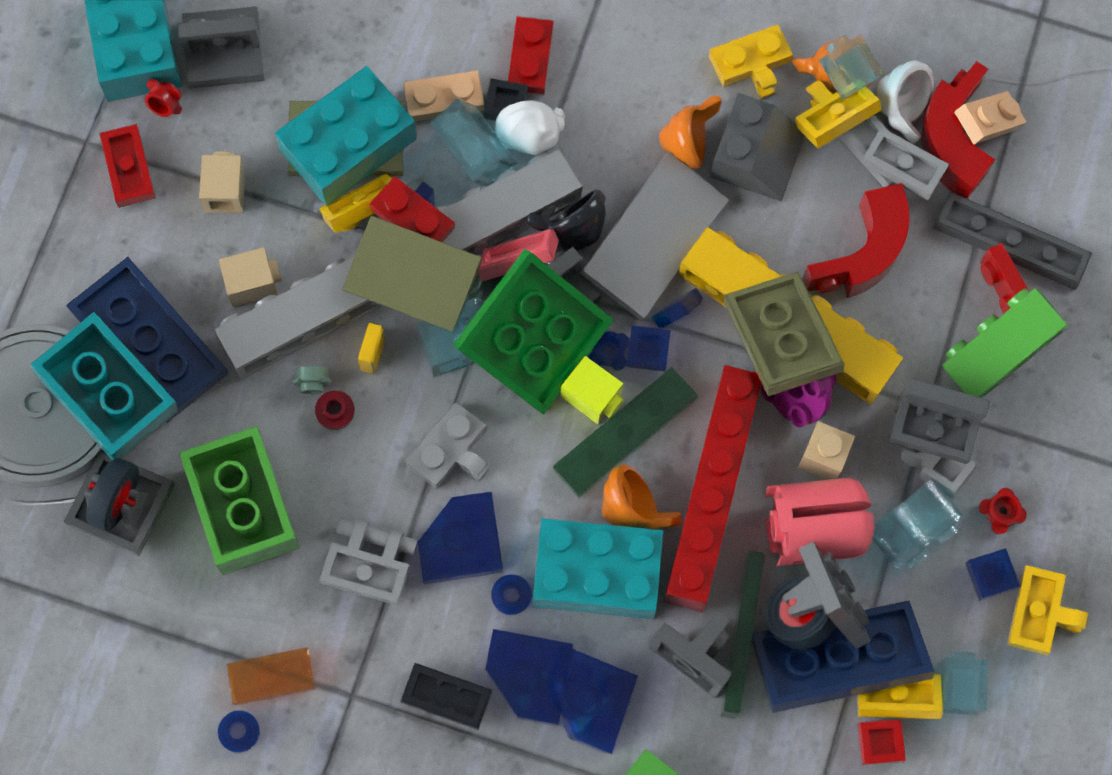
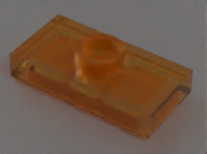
(271, 676)

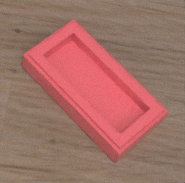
(501, 257)

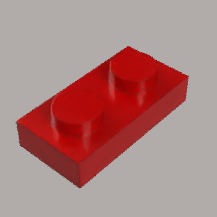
(531, 53)
(127, 165)
(409, 210)
(1001, 272)

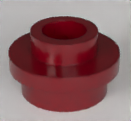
(338, 421)

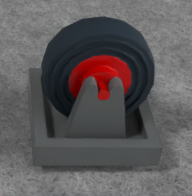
(119, 503)
(809, 607)

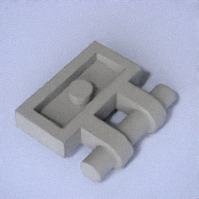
(365, 572)

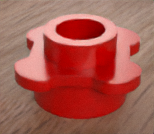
(163, 98)
(1012, 505)

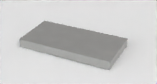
(654, 236)

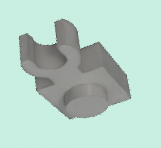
(945, 472)

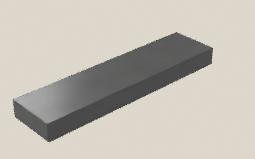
(1024, 243)

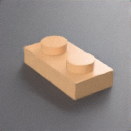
(433, 95)
(990, 117)

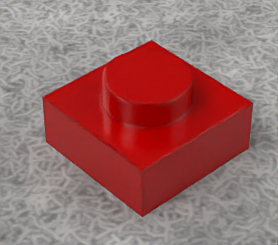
(881, 742)

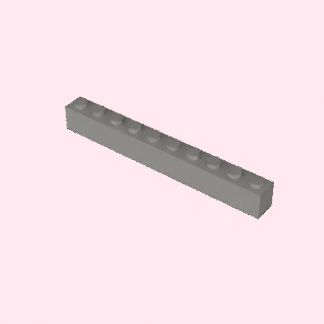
(321, 306)

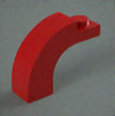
(944, 135)
(887, 227)

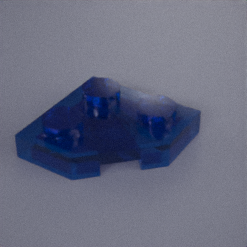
(461, 541)
(521, 671)
(590, 697)

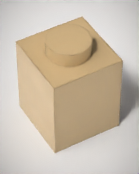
(222, 183)
(249, 276)
(826, 452)

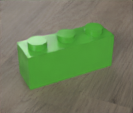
(1004, 343)

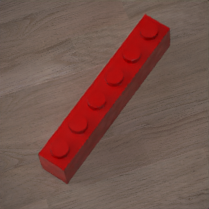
(713, 489)

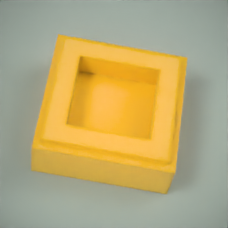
(371, 348)

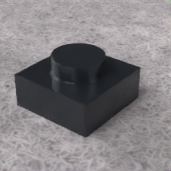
(501, 95)

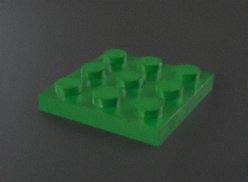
(533, 331)

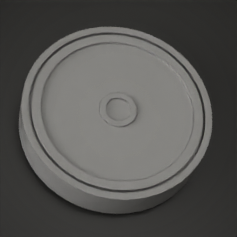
(37, 434)

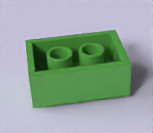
(239, 500)

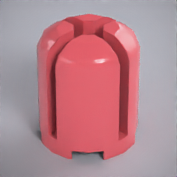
(822, 512)

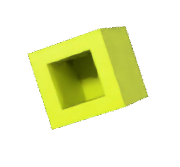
(593, 391)

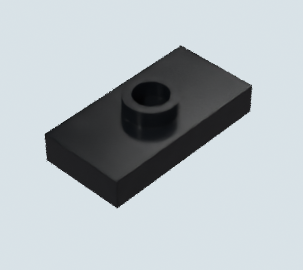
(446, 696)

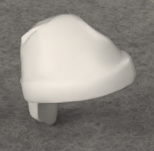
(905, 96)
(529, 126)

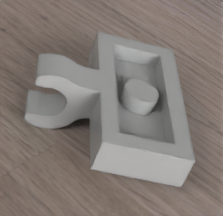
(449, 447)

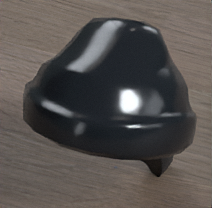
(579, 224)

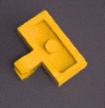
(752, 57)
(832, 115)
(1040, 611)

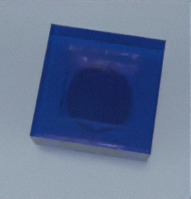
(648, 348)
(992, 574)

